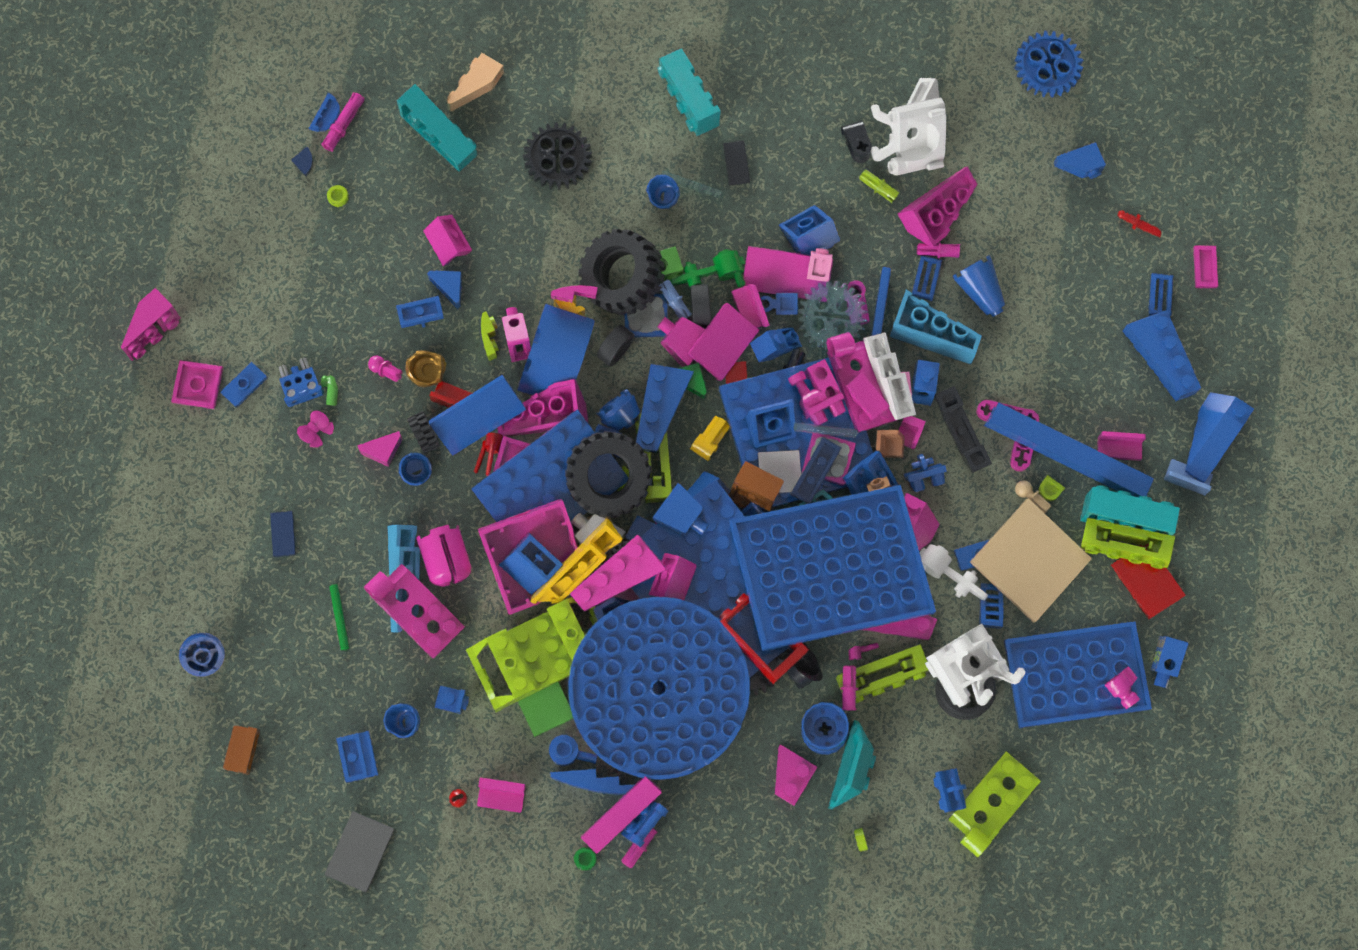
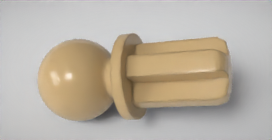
(1025, 489)

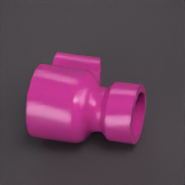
(1121, 687)

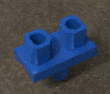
(916, 477)
(950, 790)

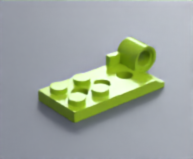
(978, 835)

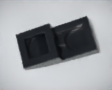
(736, 163)

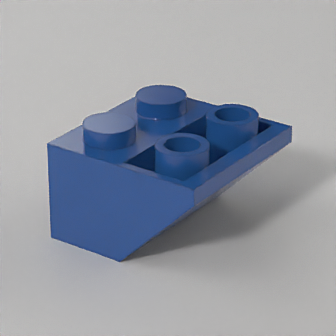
(530, 564)

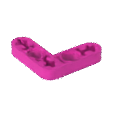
(1015, 454)

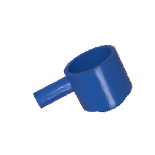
(565, 751)

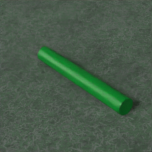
(339, 617)

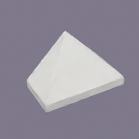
(925, 90)

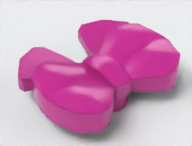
(317, 422)

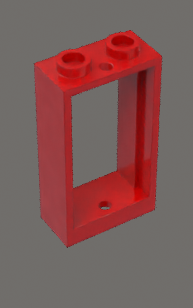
(799, 648)

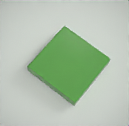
(546, 709)

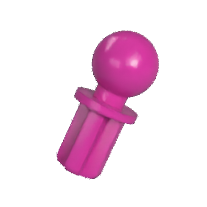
(384, 368)

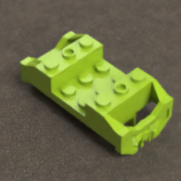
(532, 653)

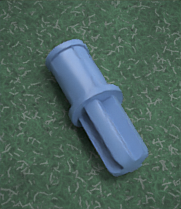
(674, 299)

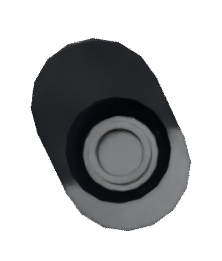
(805, 670)

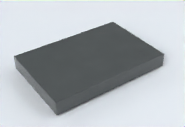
(359, 851)

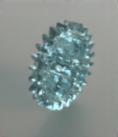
(834, 296)

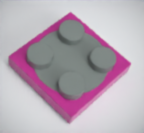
(842, 461)

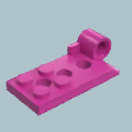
(841, 352)
(384, 590)

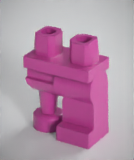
(823, 396)

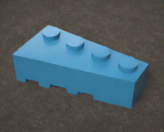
(933, 330)

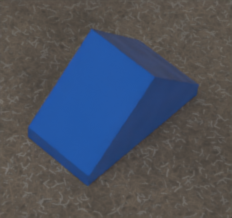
(449, 284)

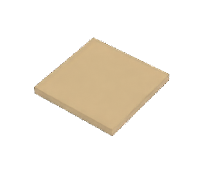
(1030, 560)

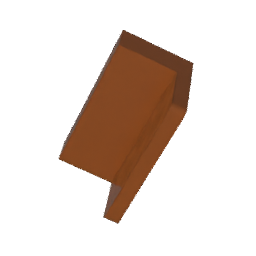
(241, 749)

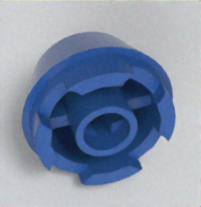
(620, 411)
(201, 654)

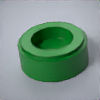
(585, 858)

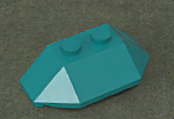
(854, 767)

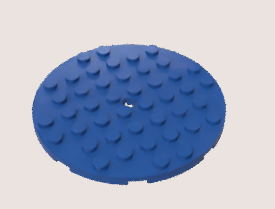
(615, 695)

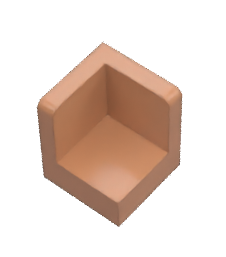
(890, 443)

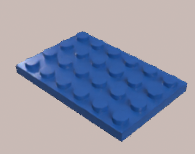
(538, 473)
(1070, 672)

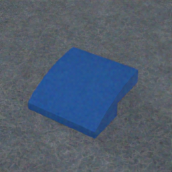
(866, 471)

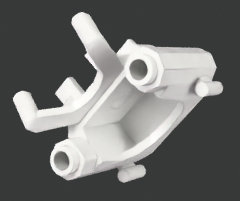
(928, 138)
(955, 672)

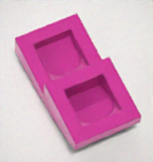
(567, 293)

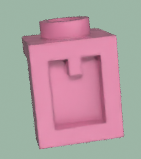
(819, 265)

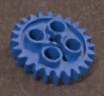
(1065, 59)

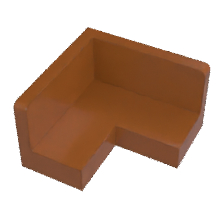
(755, 486)

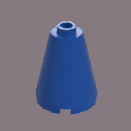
(982, 286)

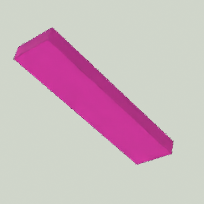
(621, 814)

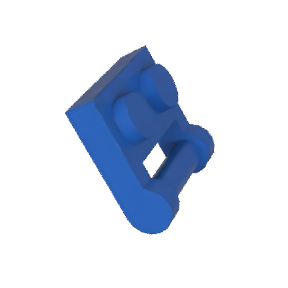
(641, 825)

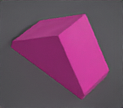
(382, 449)

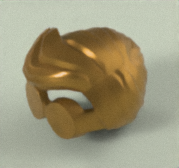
(425, 368)

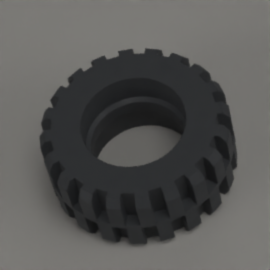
(646, 276)
(637, 483)

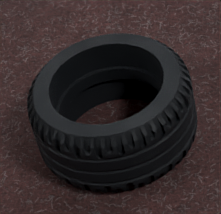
(960, 712)

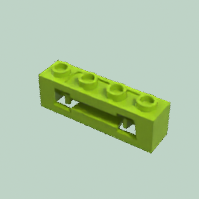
(657, 492)
(1157, 553)
(917, 661)

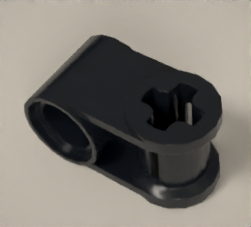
(856, 139)

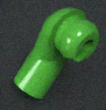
(332, 390)

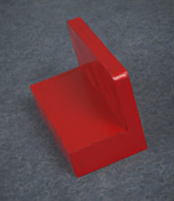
(447, 394)

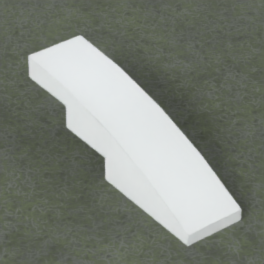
(888, 375)

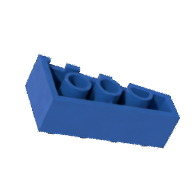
(1163, 351)

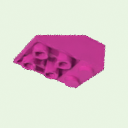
(141, 331)

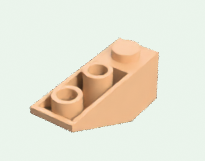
(480, 79)

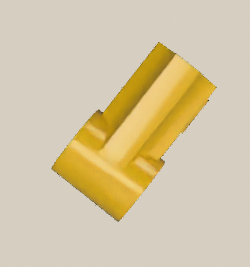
(708, 441)

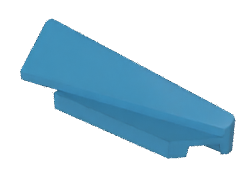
(402, 551)

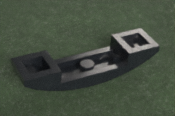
(962, 430)

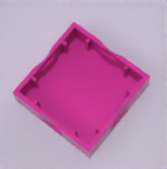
(548, 525)

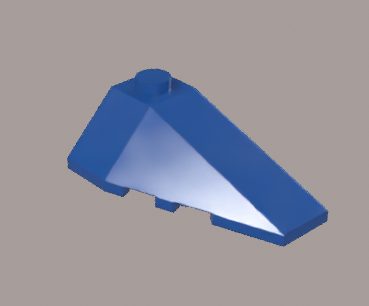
(1216, 428)

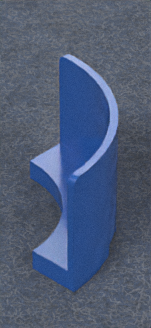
(558, 349)

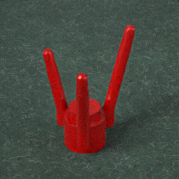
(492, 444)

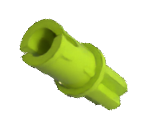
(879, 186)

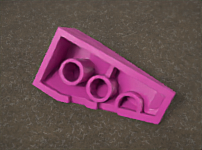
(934, 212)
(546, 409)
(922, 520)

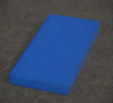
(477, 415)

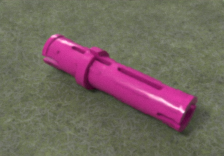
(339, 128)

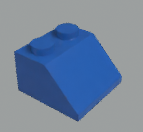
(810, 231)

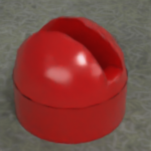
(460, 802)

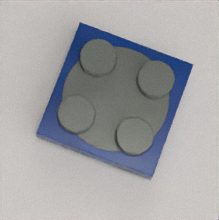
(645, 322)

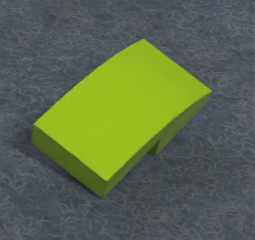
(488, 328)

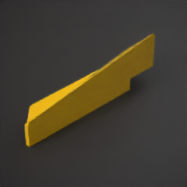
(579, 564)

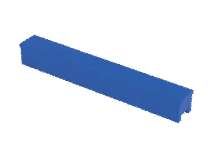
(1068, 451)

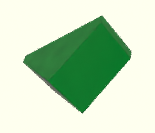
(696, 384)

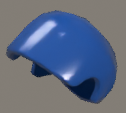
(662, 184)
(412, 463)
(396, 714)

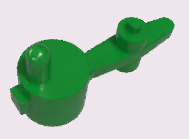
(726, 266)

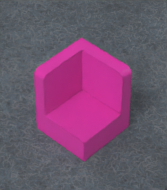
(911, 428)

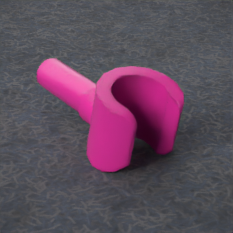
(855, 652)

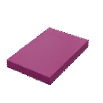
(723, 341)

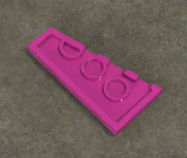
(621, 572)

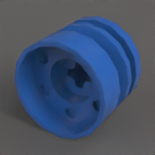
(834, 719)

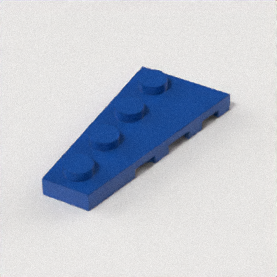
(661, 399)

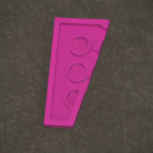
(914, 628)

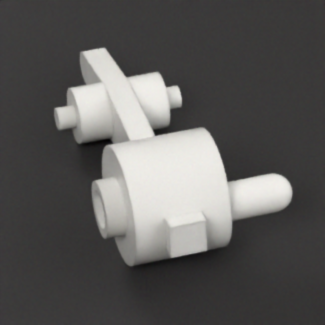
(936, 562)

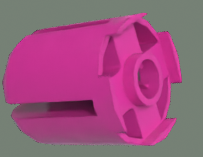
(445, 556)

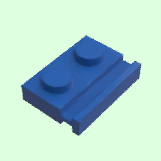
(357, 756)

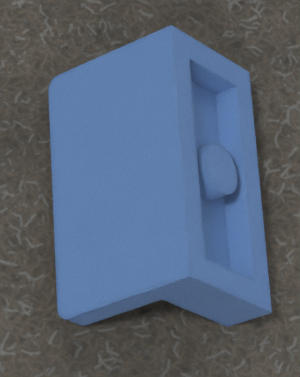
(1177, 475)

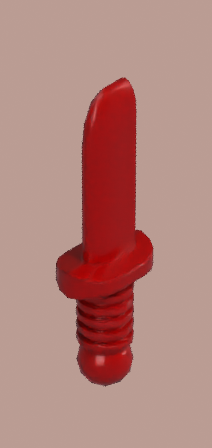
(1137, 222)

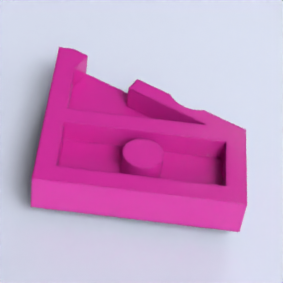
(792, 775)

